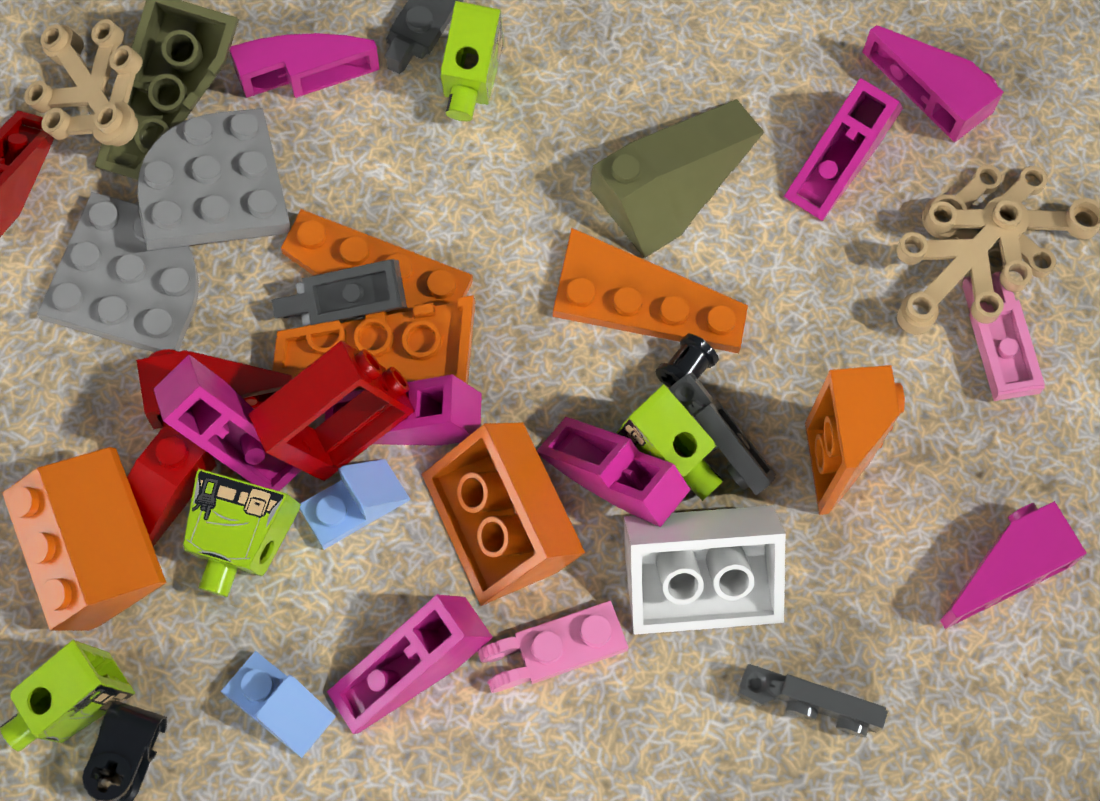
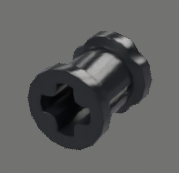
(692, 356)

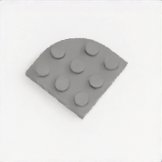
(211, 182)
(118, 286)

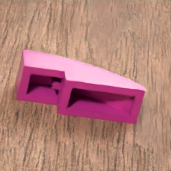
(302, 61)
(615, 470)

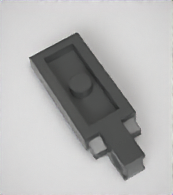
(417, 31)
(345, 294)
(747, 464)
(808, 699)

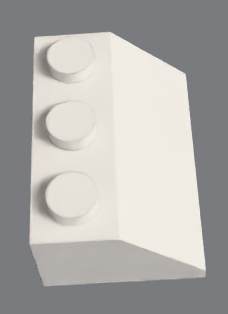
(706, 570)

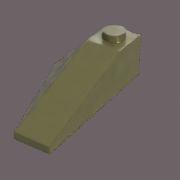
(181, 57)
(670, 175)

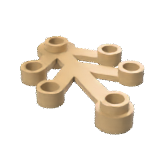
(113, 117)
(1039, 219)
(968, 256)

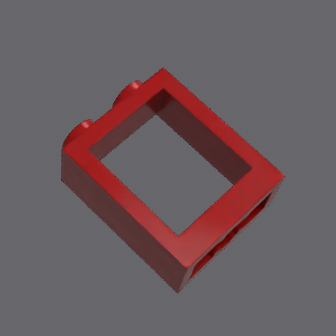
(320, 451)

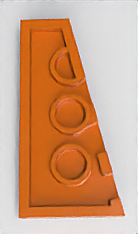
(328, 246)
(635, 296)
(415, 342)

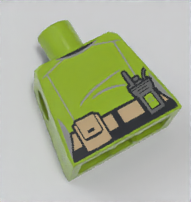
(477, 32)
(665, 423)
(235, 528)
(80, 687)

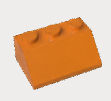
(849, 427)
(502, 511)
(83, 540)

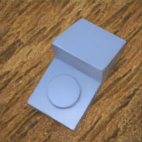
(360, 498)
(279, 704)

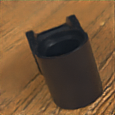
(123, 747)

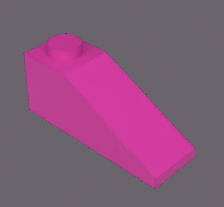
(938, 82)
(844, 148)
(443, 414)
(218, 421)
(1024, 554)
(410, 661)

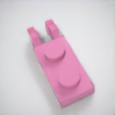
(1006, 346)
(558, 646)

